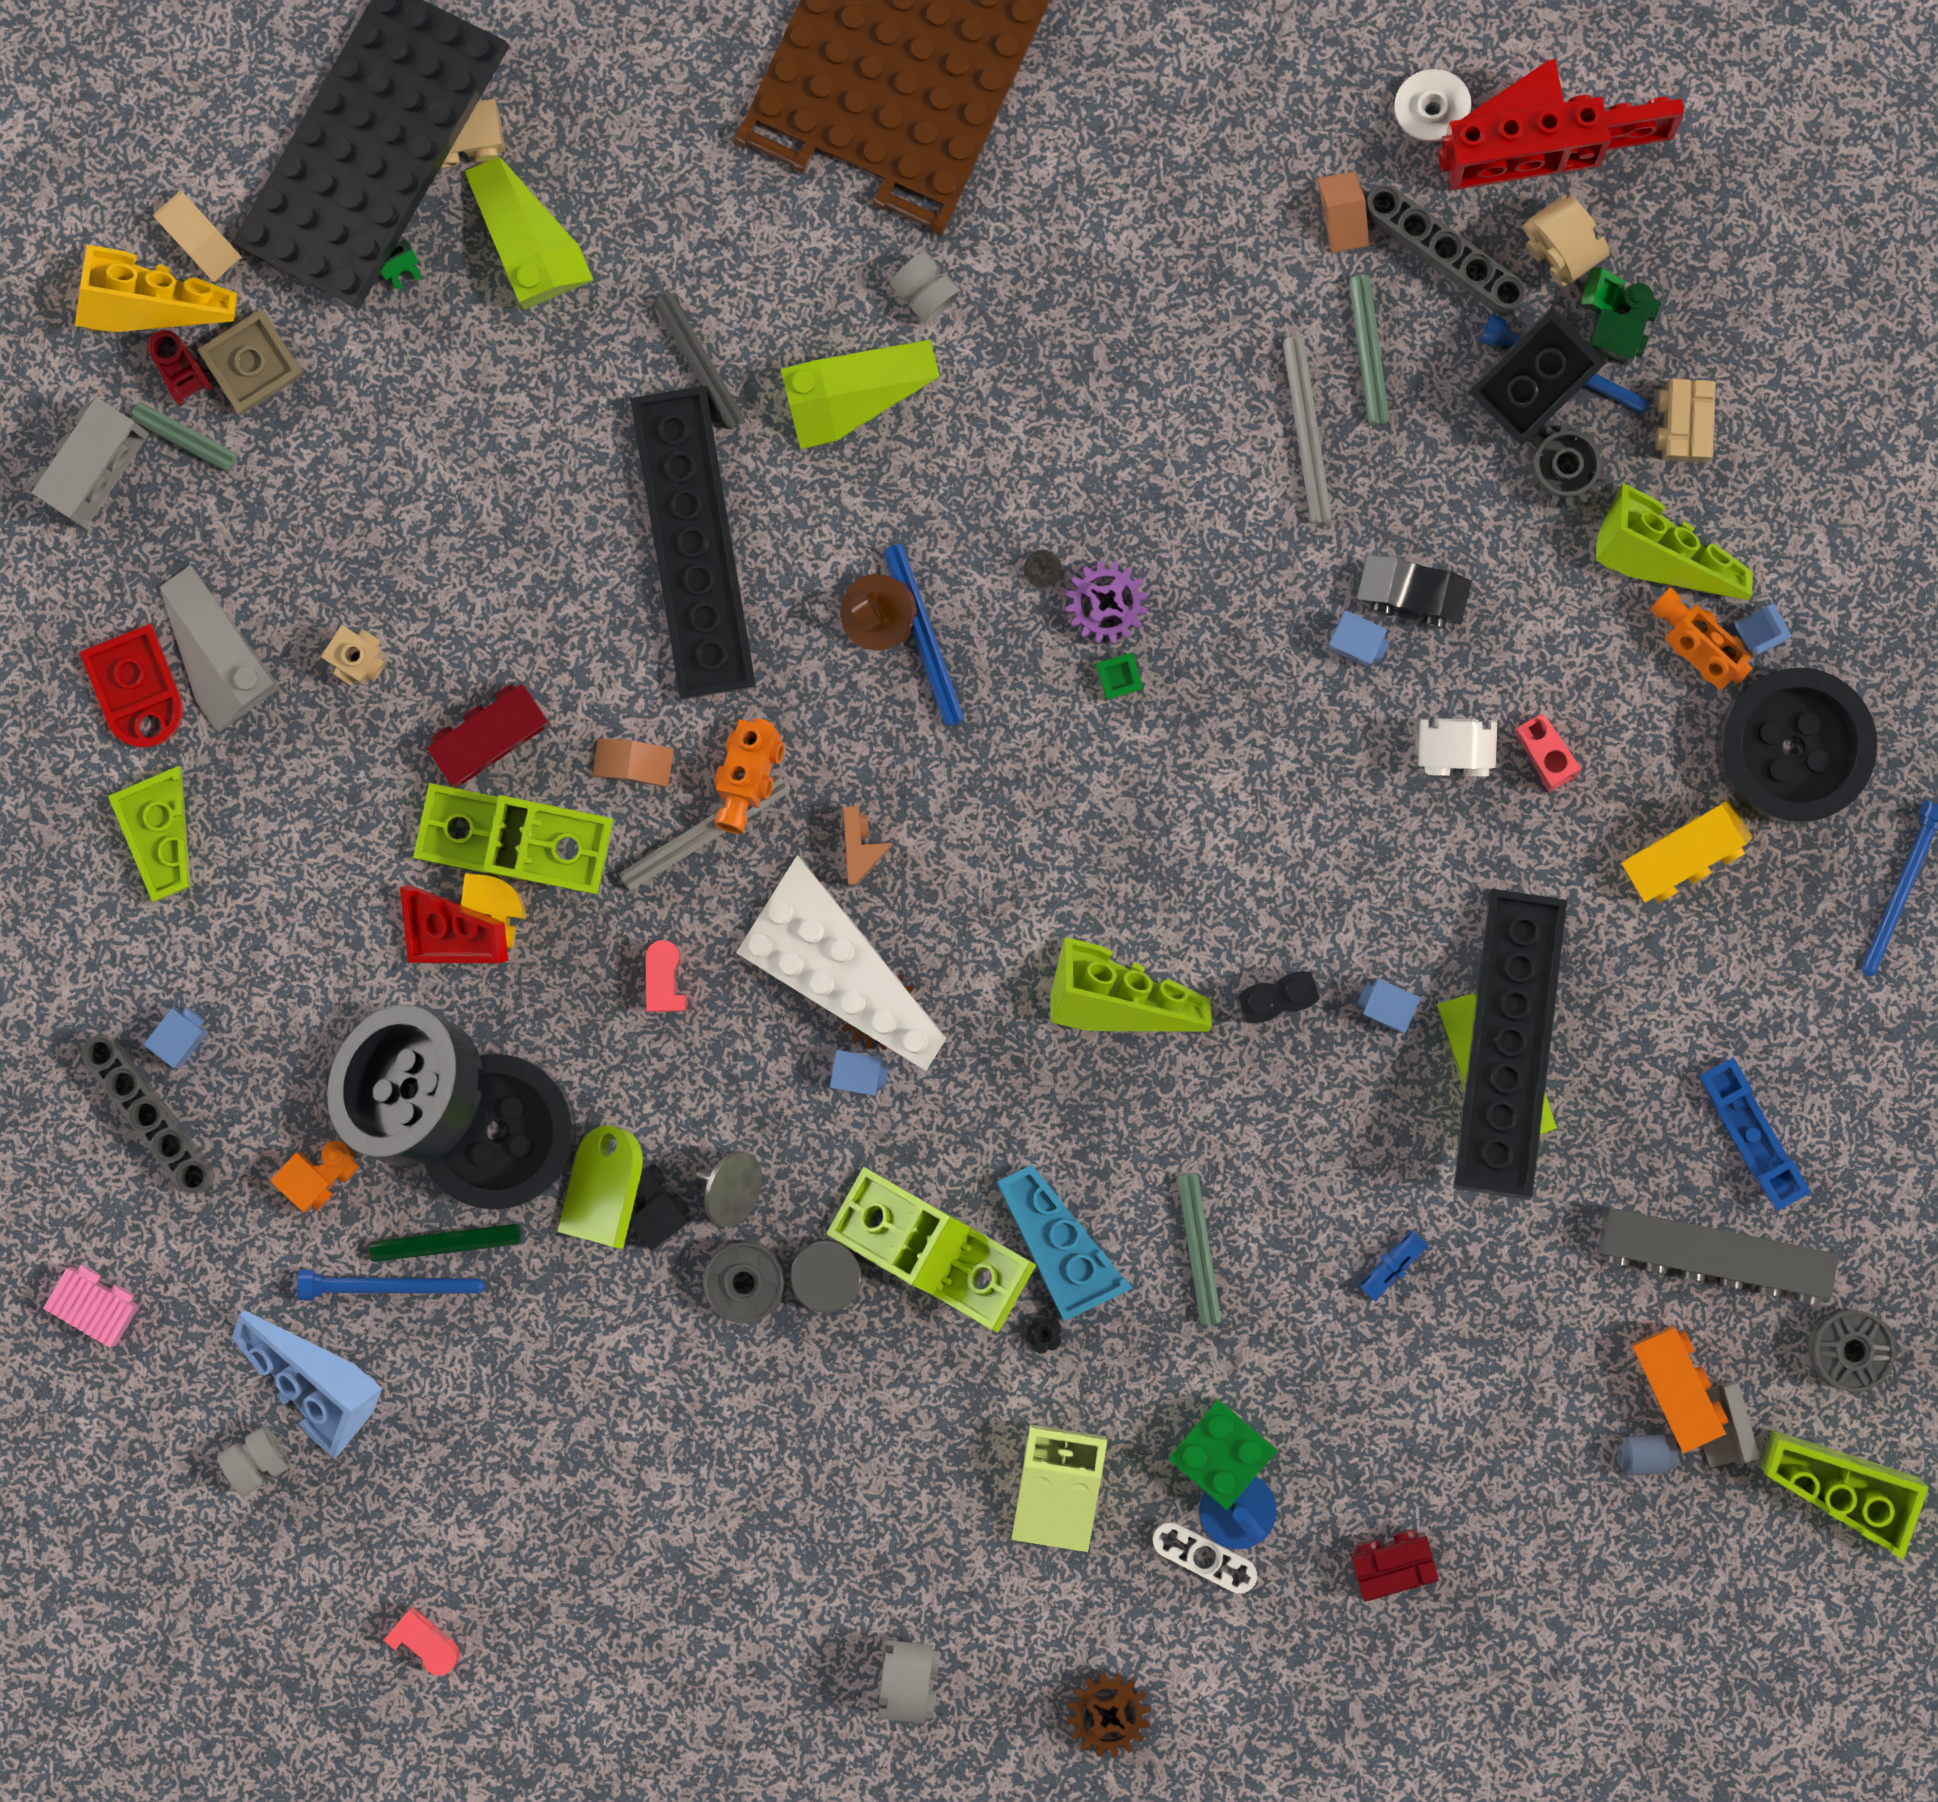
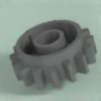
(1557, 484)

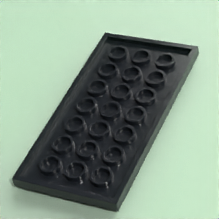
(370, 146)

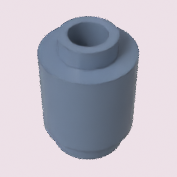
(1648, 1455)

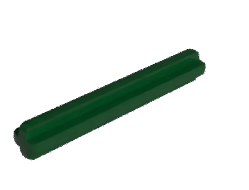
(445, 1242)

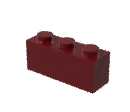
(487, 734)

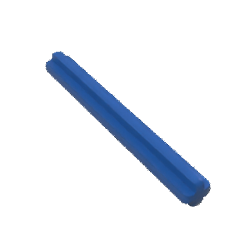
(926, 640)

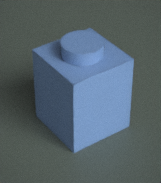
(1358, 640)
(1388, 1005)
(177, 1036)
(858, 1073)

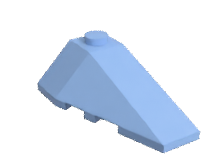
(323, 1386)

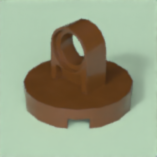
(878, 612)

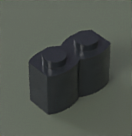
(1268, 1000)

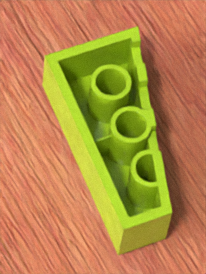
(1849, 1489)

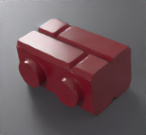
(1393, 1565)

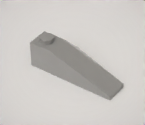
(217, 658)

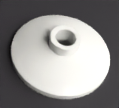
(1429, 89)

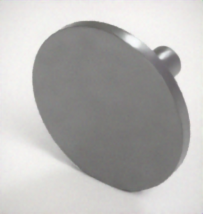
(731, 1188)

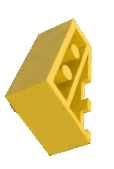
(1688, 852)

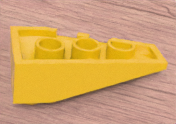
(127, 297)

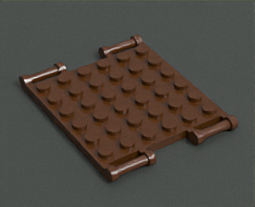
(894, 90)

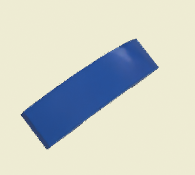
(1753, 1135)

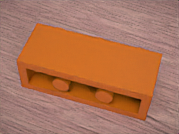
(1680, 1388)

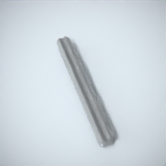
(1307, 429)
(688, 843)

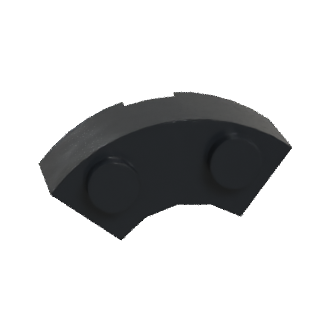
(1414, 590)

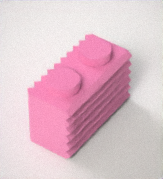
(92, 1305)

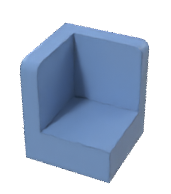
(1762, 630)

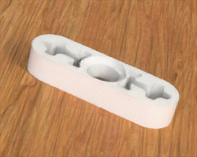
(1234, 1562)

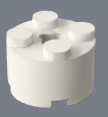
(1457, 745)

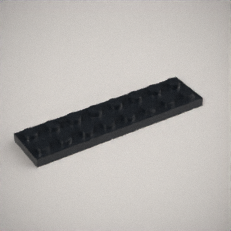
(693, 543)
(1510, 1044)

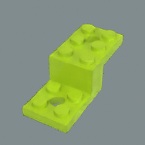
(513, 838)
(931, 1249)

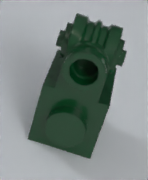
(1621, 335)

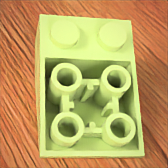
(1059, 1487)

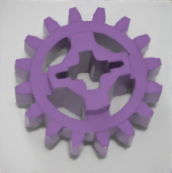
(1116, 588)

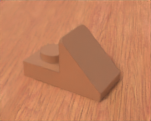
(860, 857)

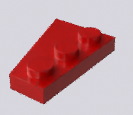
(448, 931)

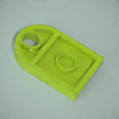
(602, 1187)

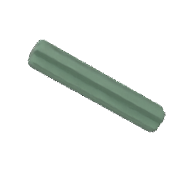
(183, 436)

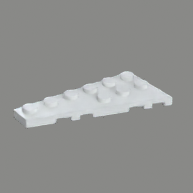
(825, 956)

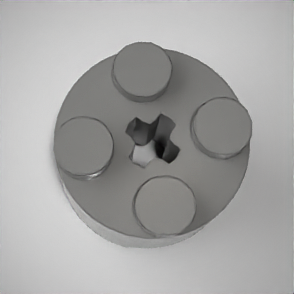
(907, 1681)

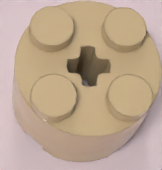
(1565, 239)

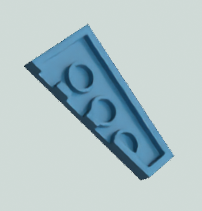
(1064, 1254)

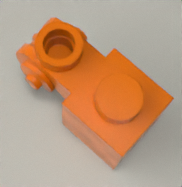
(308, 1183)

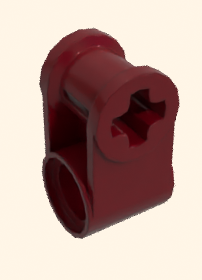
(181, 371)

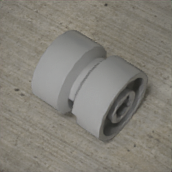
(921, 283)
(250, 1463)

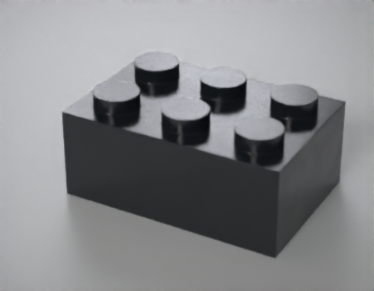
(1536, 375)

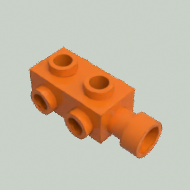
(1702, 645)
(756, 762)

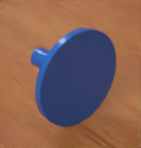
(1245, 1522)

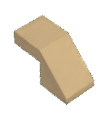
(197, 236)

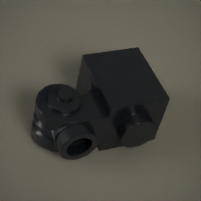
(661, 1214)

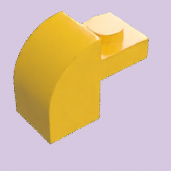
(494, 899)

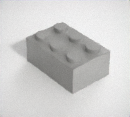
(89, 461)

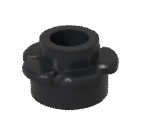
(1043, 1323)

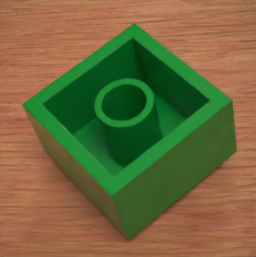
(1222, 1454)

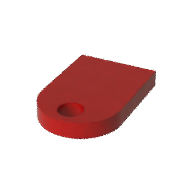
(134, 683)

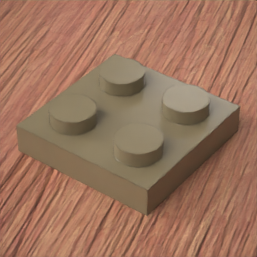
(250, 362)

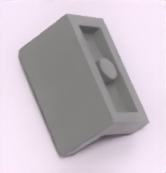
(1739, 1438)

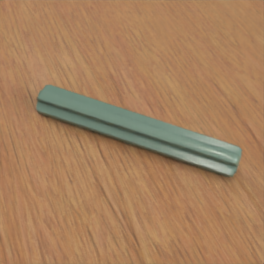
(1369, 350)
(1199, 1249)

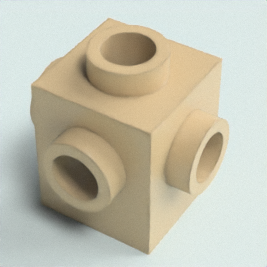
(345, 646)

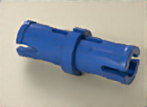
(1393, 1265)

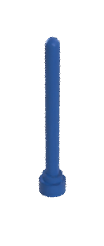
(1499, 334)
(1929, 825)
(314, 1285)

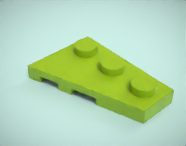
(156, 831)

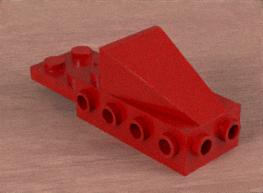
(1535, 120)

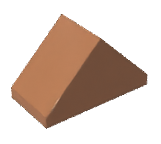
(1344, 211)
(633, 762)

